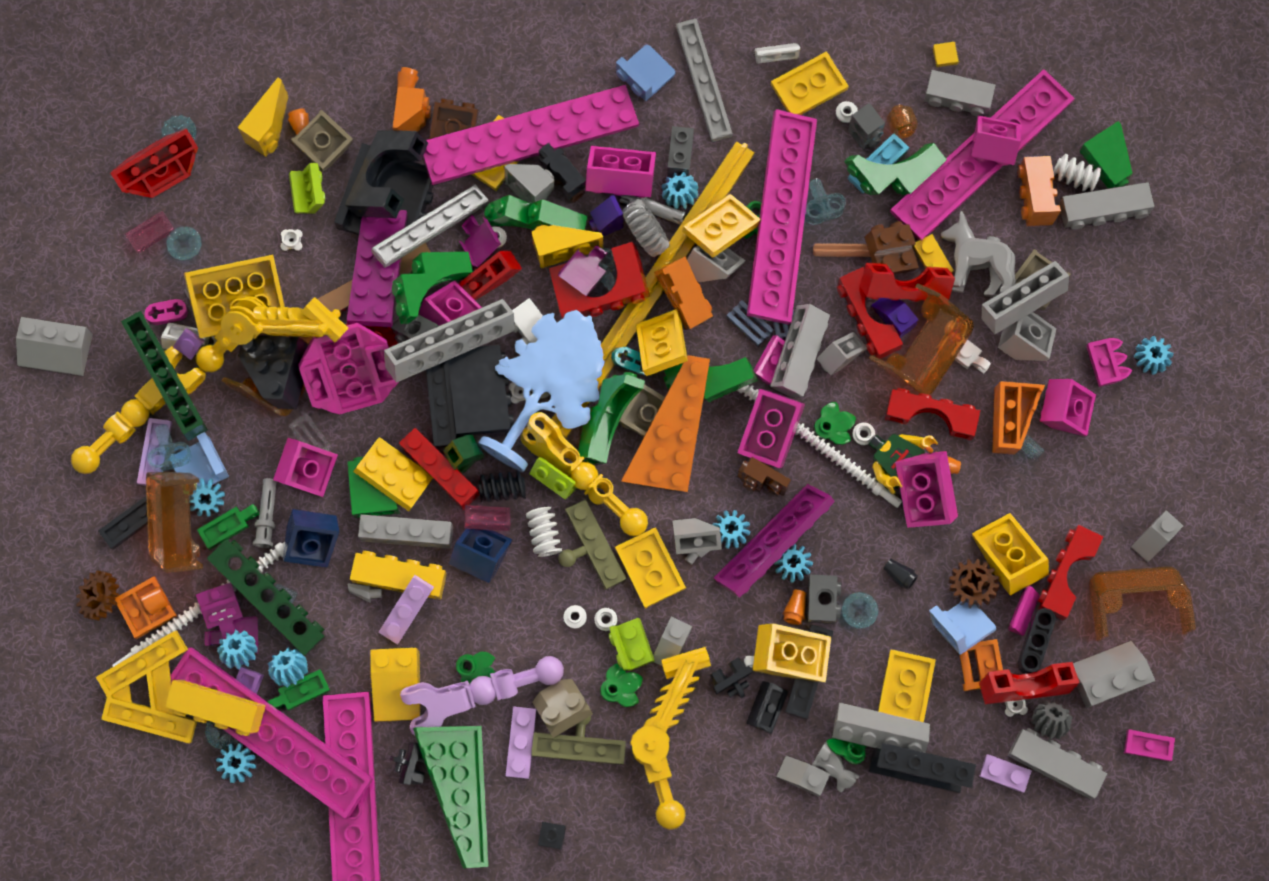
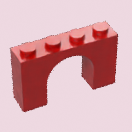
(629, 287)

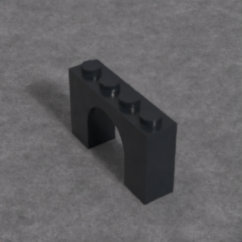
(386, 150)

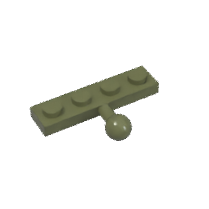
(593, 544)
(579, 747)

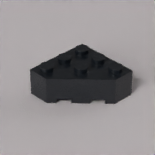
(275, 368)

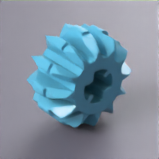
(680, 190)
(1145, 355)
(213, 497)
(737, 522)
(799, 569)
(237, 649)
(288, 667)
(239, 754)

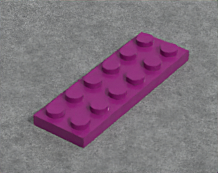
(371, 289)
(774, 540)

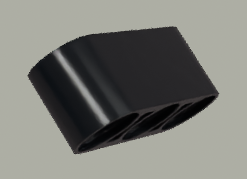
(1041, 631)

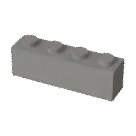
(1106, 205)
(1025, 297)
(800, 350)
(405, 531)
(875, 727)
(1057, 764)

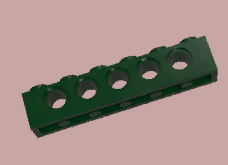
(164, 375)
(221, 560)

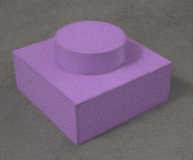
(188, 343)
(250, 678)

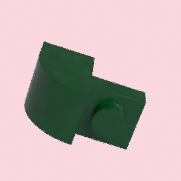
(463, 453)

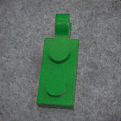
(227, 525)
(304, 691)

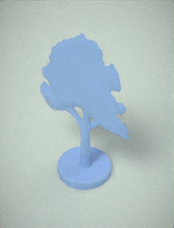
(560, 362)

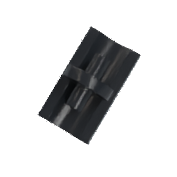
(740, 672)
(408, 774)

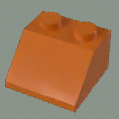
(411, 109)

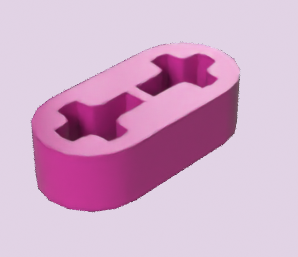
(166, 317)

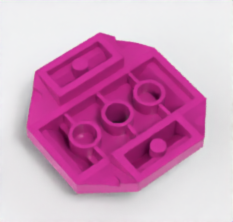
(344, 389)

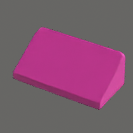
(1024, 611)

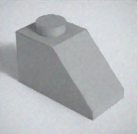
(841, 353)
(695, 536)
(1157, 536)
(672, 640)
(803, 775)

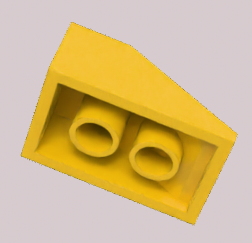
(264, 123)
(559, 244)
(1011, 554)
(791, 653)
(390, 674)

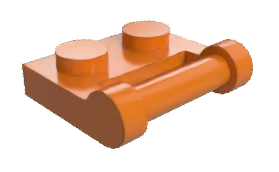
(987, 660)

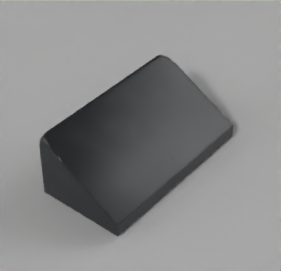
(767, 707)

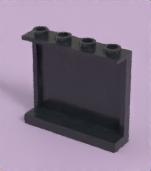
(405, 177)
(921, 768)

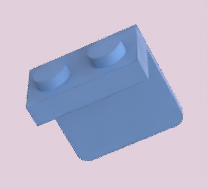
(645, 72)

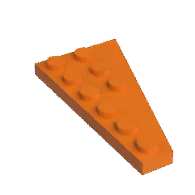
(670, 442)

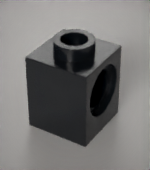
(552, 835)

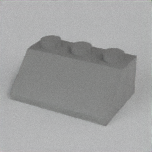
(52, 346)
(1112, 673)

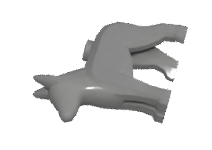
(980, 254)

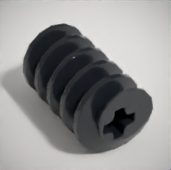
(502, 486)

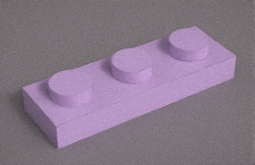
(149, 444)
(406, 609)
(521, 742)

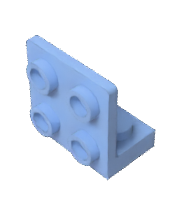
(204, 461)
(962, 625)

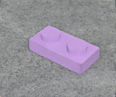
(1005, 773)

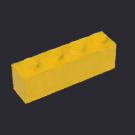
(395, 575)
(215, 706)

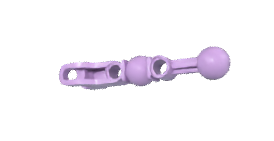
(482, 691)

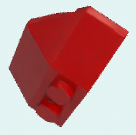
(157, 165)

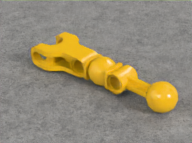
(133, 414)
(554, 448)

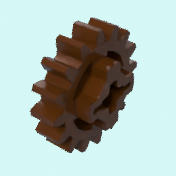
(982, 580)
(97, 595)

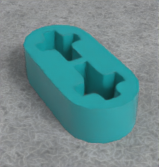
(625, 364)

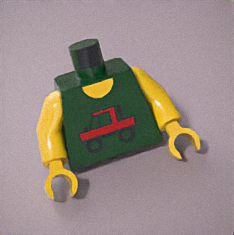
(895, 449)

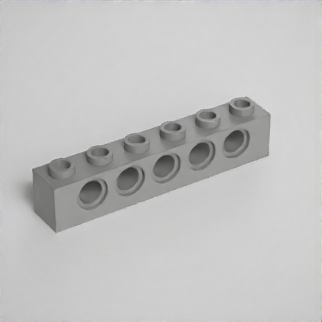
(449, 340)

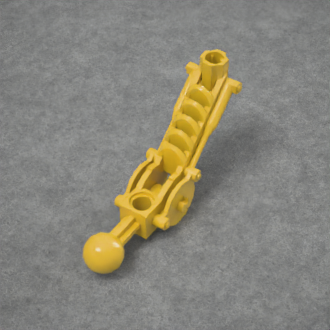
(252, 317)
(651, 741)

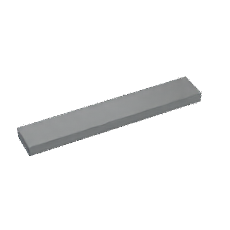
(704, 80)
(429, 226)

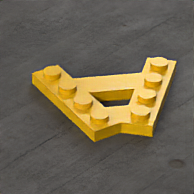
(155, 664)

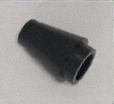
(901, 574)

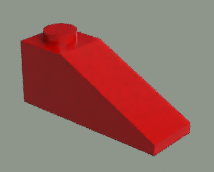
(491, 274)

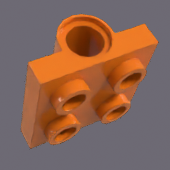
(145, 607)

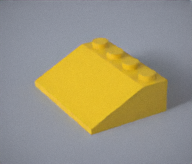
(220, 287)

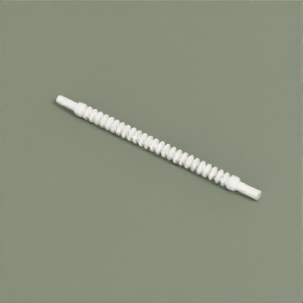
(877, 488)
(193, 612)

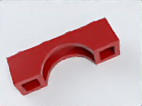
(880, 282)
(881, 338)
(960, 420)
(439, 468)
(1081, 546)
(1050, 681)

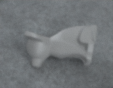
(834, 766)

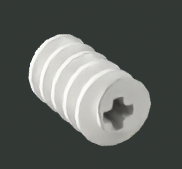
(1076, 173)
(542, 532)

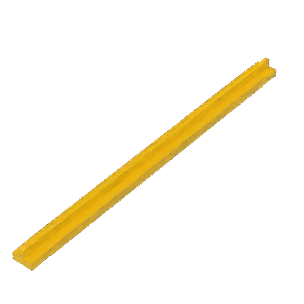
(679, 246)

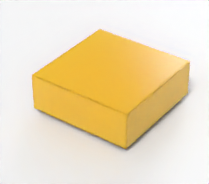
(945, 54)

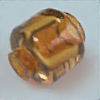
(902, 121)

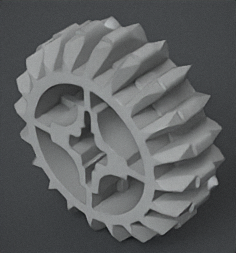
(645, 228)

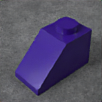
(606, 217)
(896, 314)

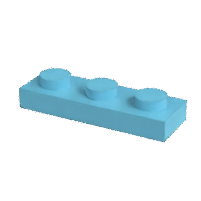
(887, 153)

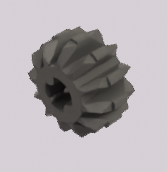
(1051, 720)

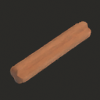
(841, 250)

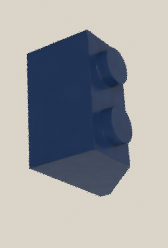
(310, 538)
(480, 552)

